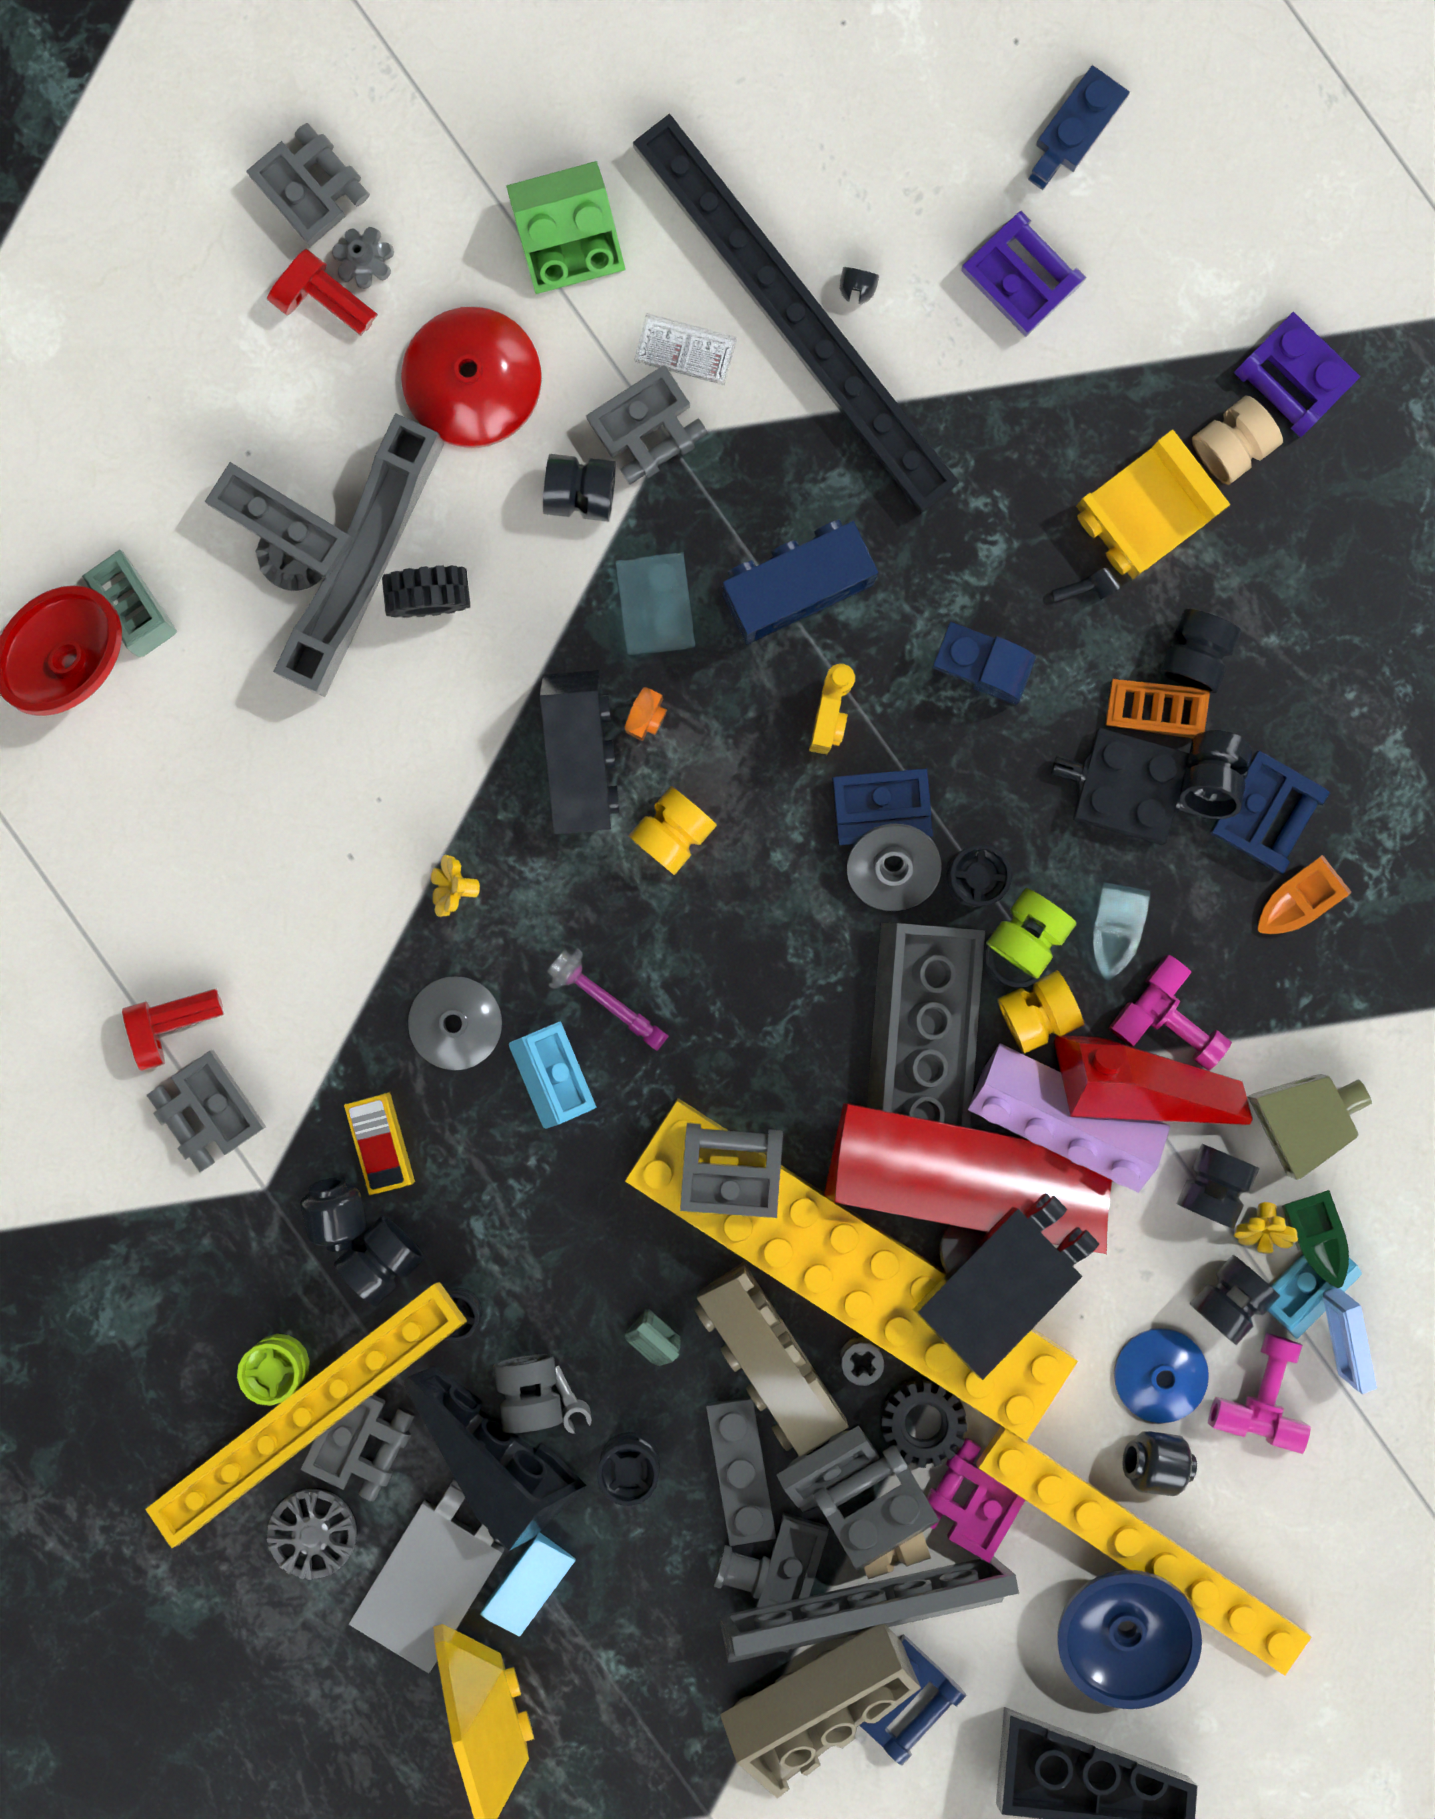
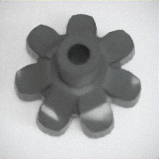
(363, 257)

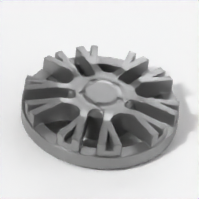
(311, 1534)

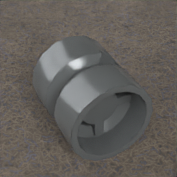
(529, 1409)

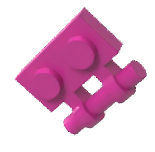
(988, 1510)

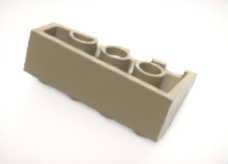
(771, 1359)
(819, 1707)

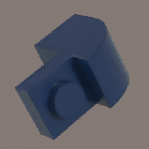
(987, 662)

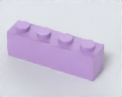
(1034, 1104)

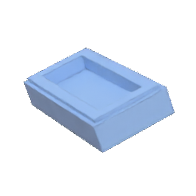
(1349, 1340)

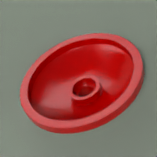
(480, 407)
(58, 650)

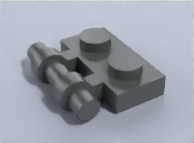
(295, 191)
(637, 413)
(217, 1103)
(339, 1448)
(827, 1467)

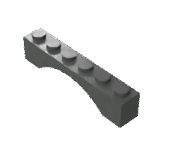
(381, 516)

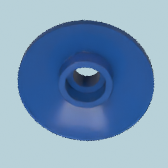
(1144, 1359)

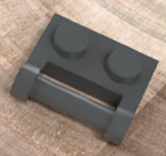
(727, 1186)
(885, 1521)

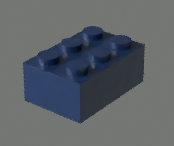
(798, 580)

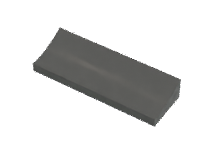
(926, 1021)
(854, 1608)

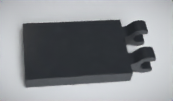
(1005, 1285)

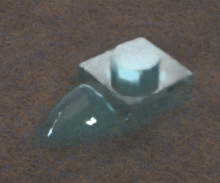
(1118, 927)

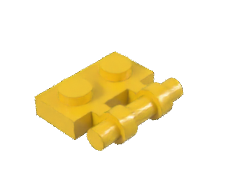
(829, 722)

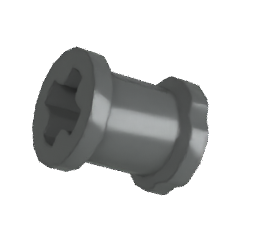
(861, 1375)
(741, 1572)

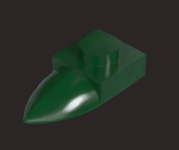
(1320, 1236)

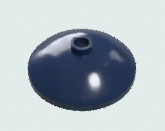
(1132, 1665)

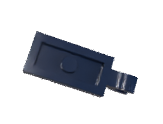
(1078, 125)

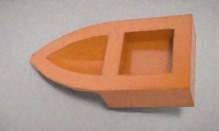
(645, 714)
(1303, 898)

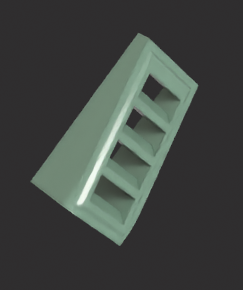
(148, 627)
(653, 1339)

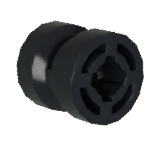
(469, 1301)

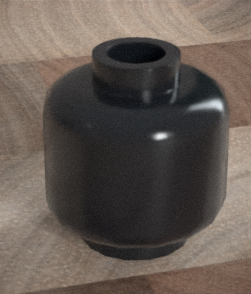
(333, 1214)
(1159, 1463)

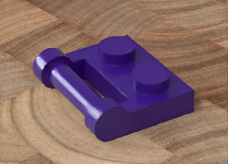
(1012, 284)
(1304, 362)

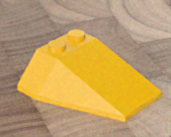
(482, 1719)

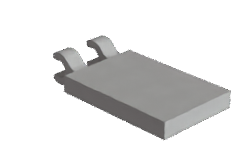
(427, 1581)

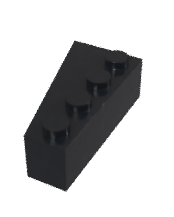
(1068, 1776)

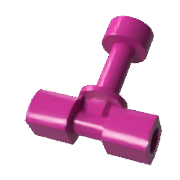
(1159, 1006)
(1262, 1413)

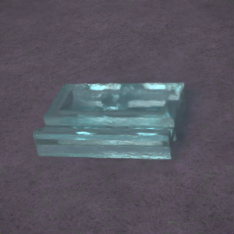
(655, 604)

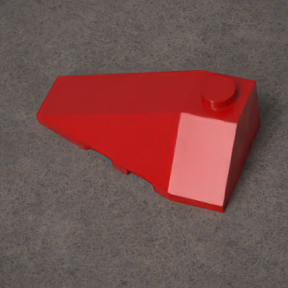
(1129, 1083)

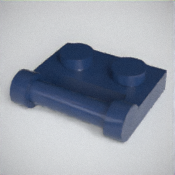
(1264, 794)
(949, 1693)

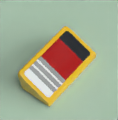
(379, 1143)

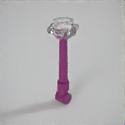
(568, 970)

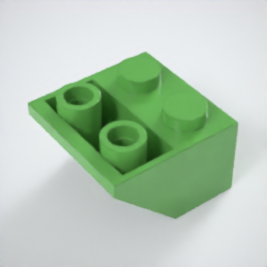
(566, 227)

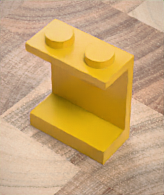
(1151, 506)

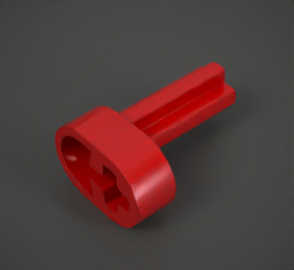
(308, 276)
(146, 1023)

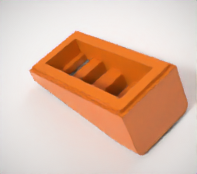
(1198, 712)

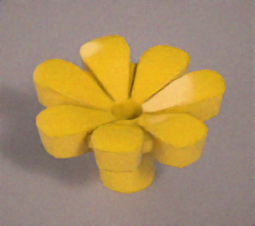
(451, 886)
(1266, 1230)

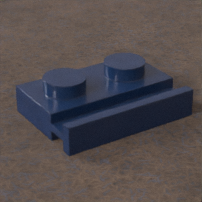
(879, 800)

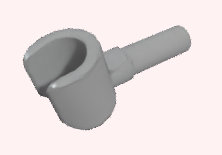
(570, 1402)

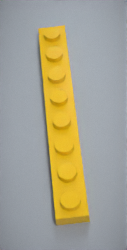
(306, 1414)
(1142, 1548)

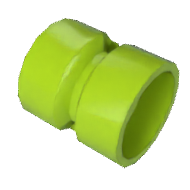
(1022, 947)
(273, 1369)

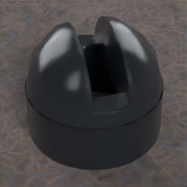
(860, 281)

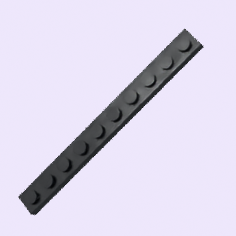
(795, 313)

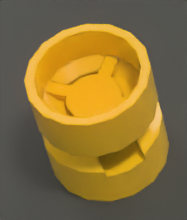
(672, 830)
(1041, 1012)

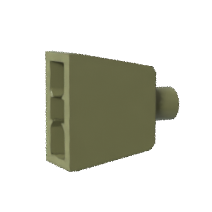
(1309, 1120)

